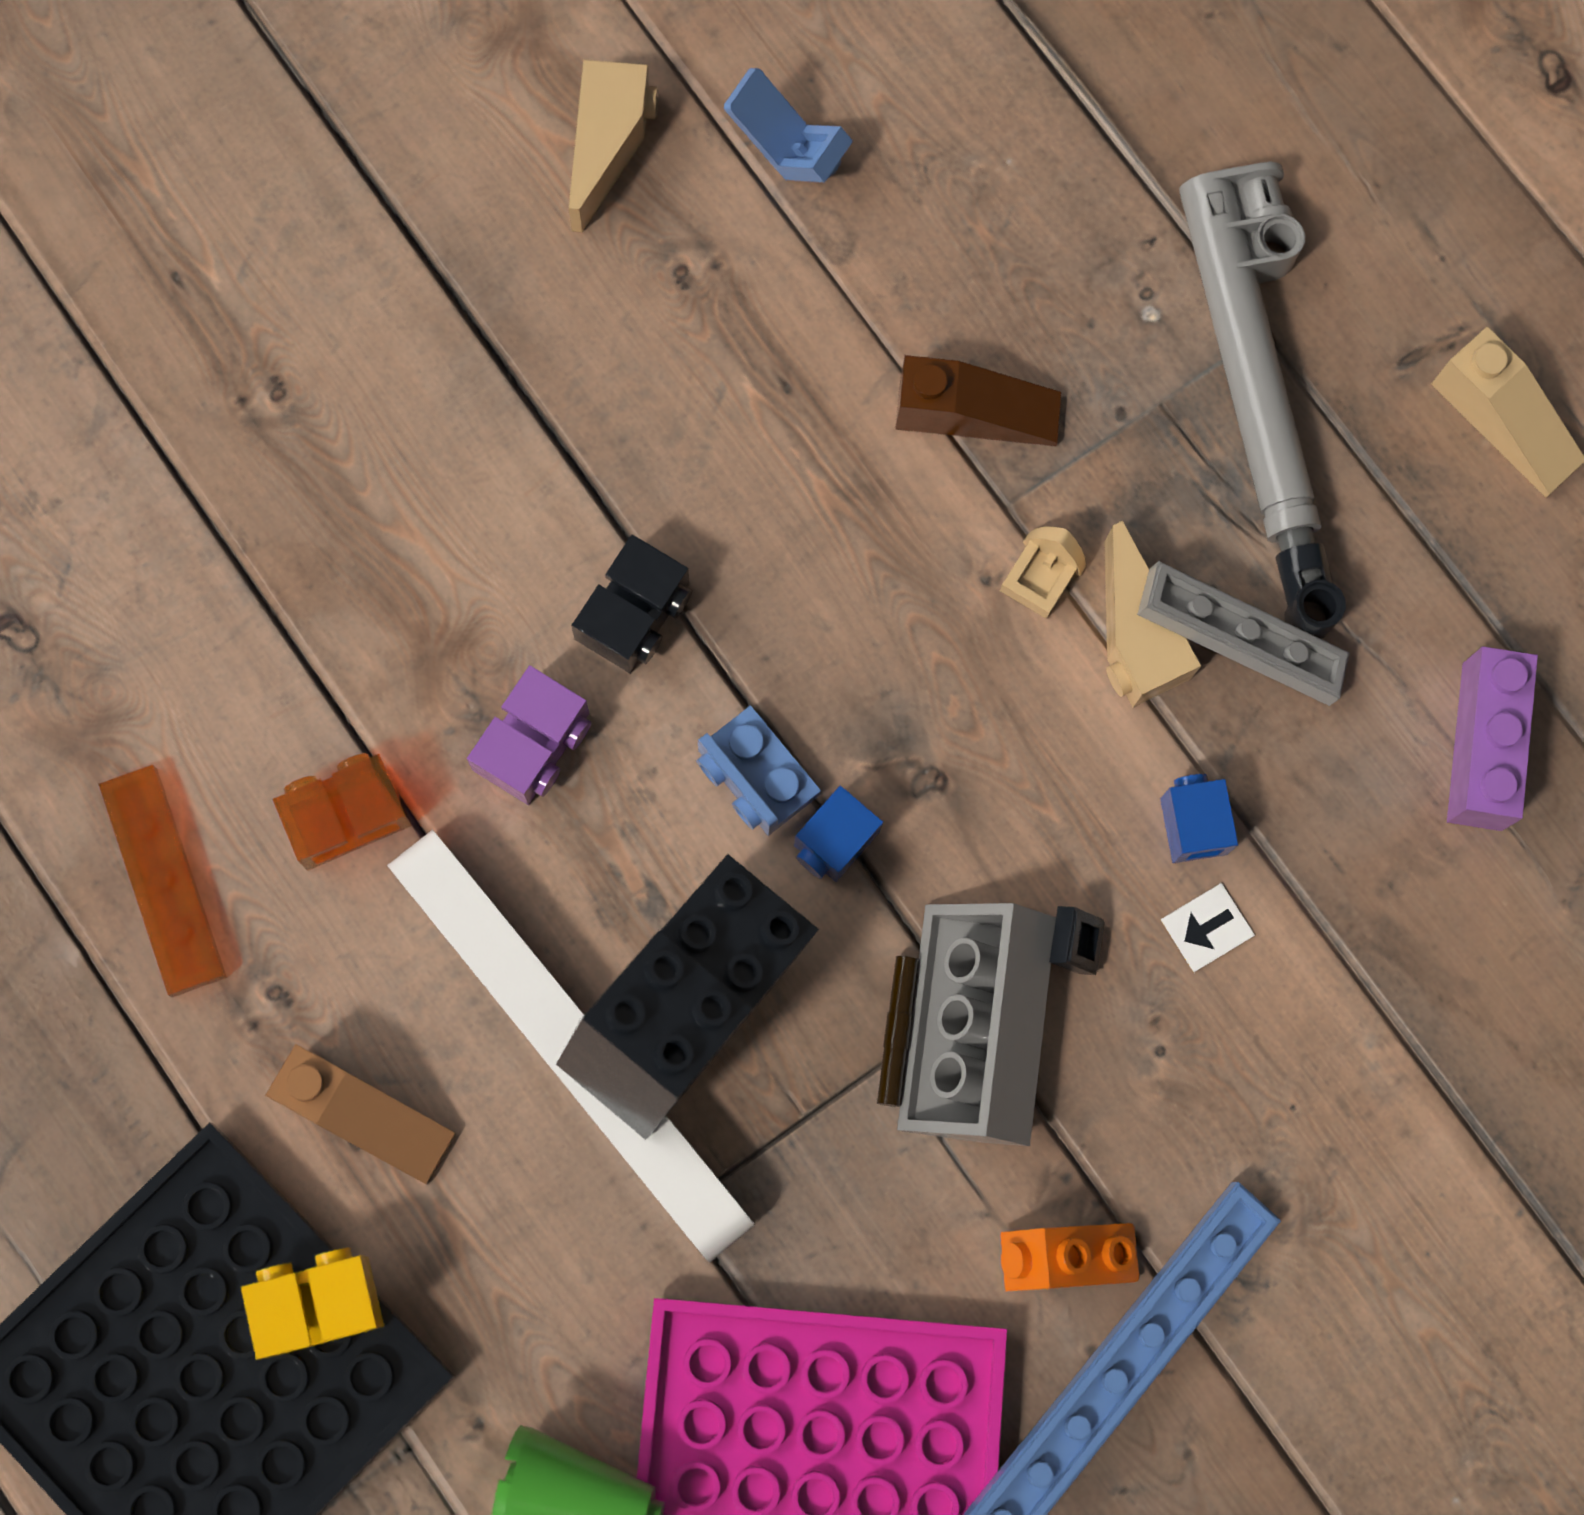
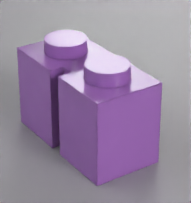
(530, 740)

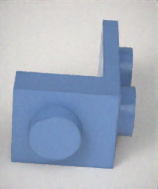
(780, 133)

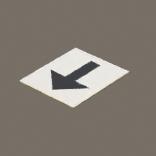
(1207, 927)

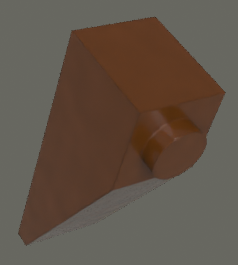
(975, 403)

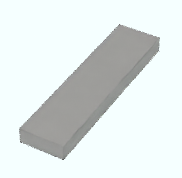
(1243, 633)

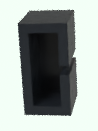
(626, 616)

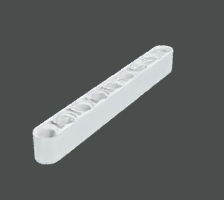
(548, 1021)

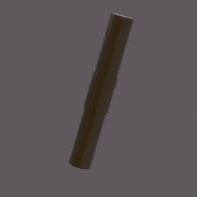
(897, 1031)

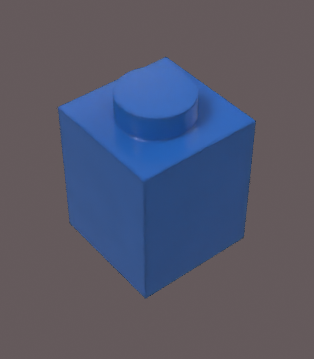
(1198, 819)
(836, 835)

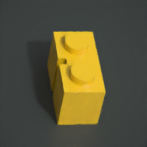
(311, 1306)

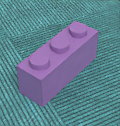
(1492, 739)

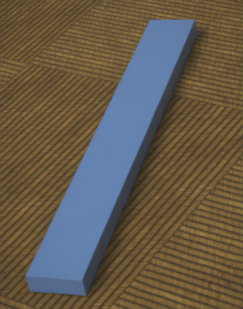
(1129, 1358)

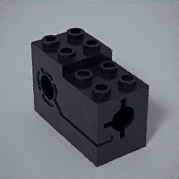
(685, 996)

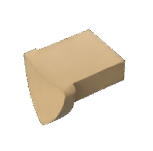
(1044, 569)

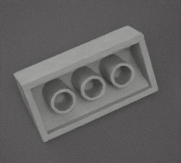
(977, 1023)

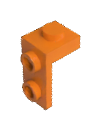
(1069, 1256)

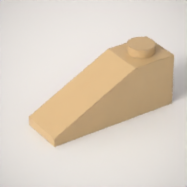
(608, 131)
(1510, 410)
(1140, 653)

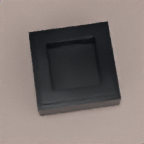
(1077, 940)

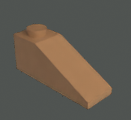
(360, 1114)

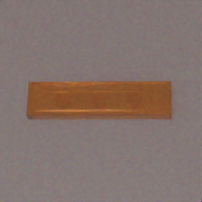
(162, 881)

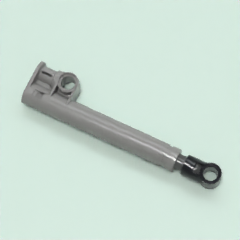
(1229, 222)

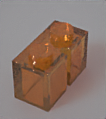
(342, 811)

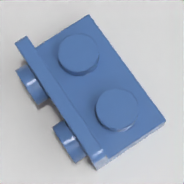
(757, 771)

